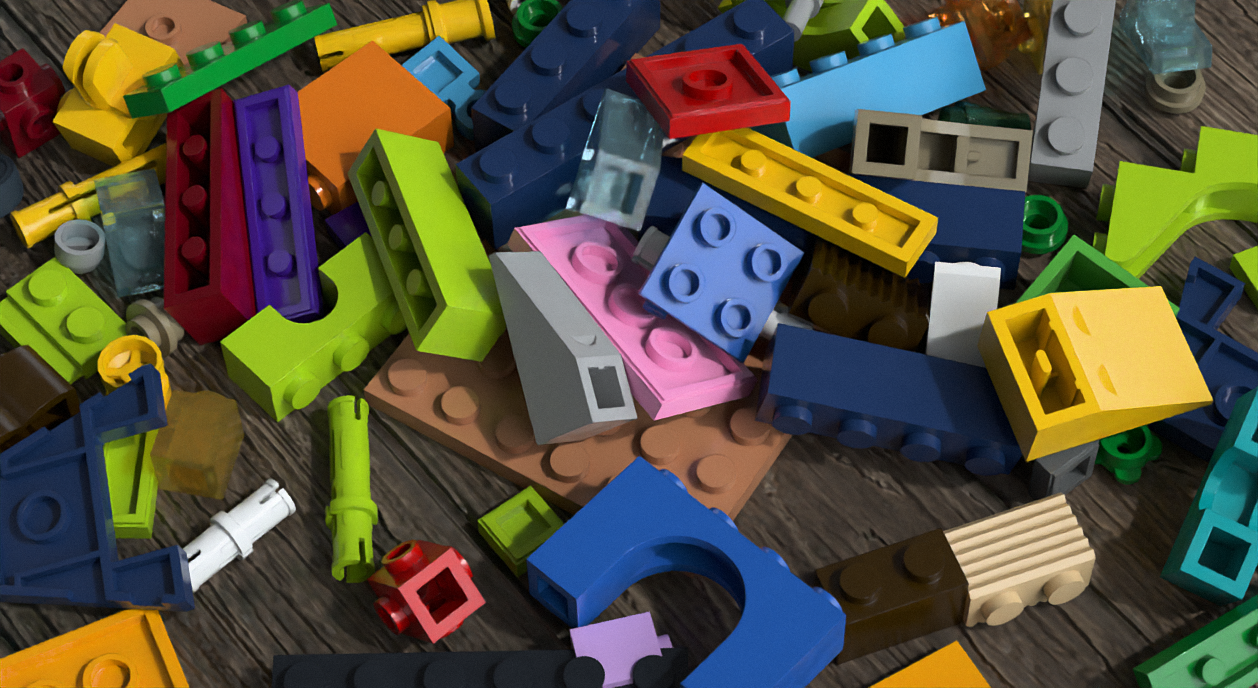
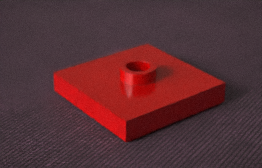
(707, 91)

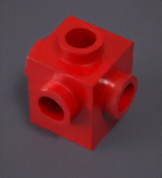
(424, 590)

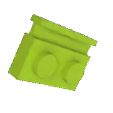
(59, 320)

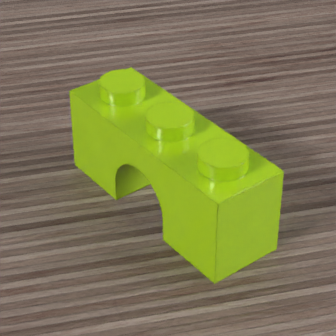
(289, 361)

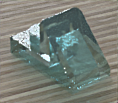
(1166, 35)
(134, 230)

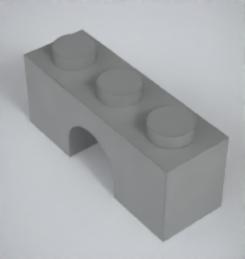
(1071, 92)

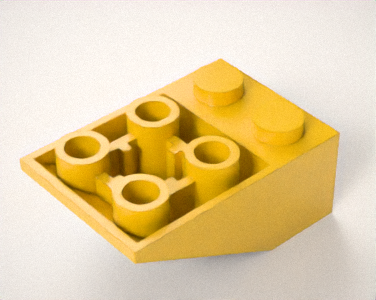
(1088, 366)

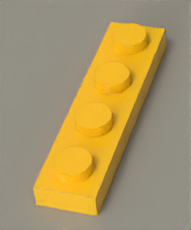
(812, 196)

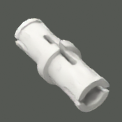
(236, 531)

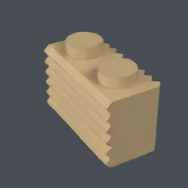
(1021, 559)

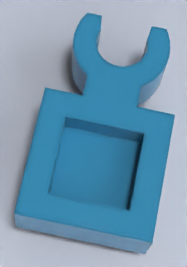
(449, 79)

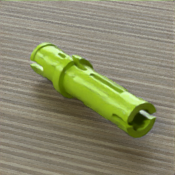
(351, 507)

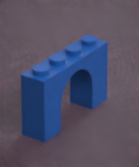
(654, 526)

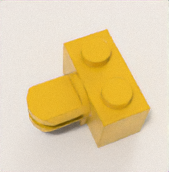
(103, 71)

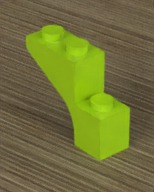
(1157, 205)

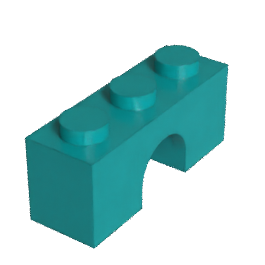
(1220, 532)

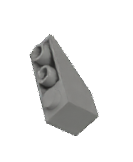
(563, 357)

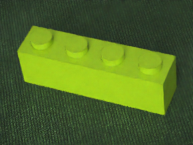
(428, 245)

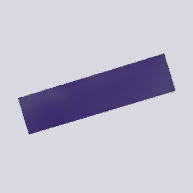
(278, 204)

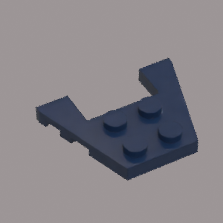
(1224, 363)
(60, 518)

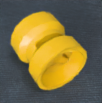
(127, 355)

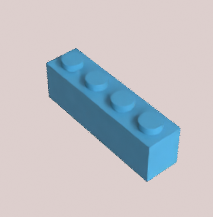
(905, 77)

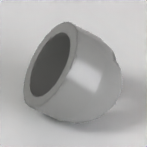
(79, 245)

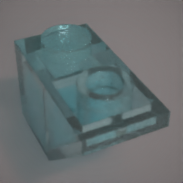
(618, 163)

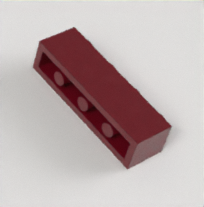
(205, 221)

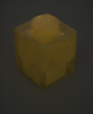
(198, 444)

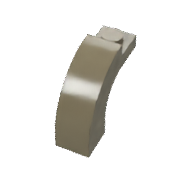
(939, 151)

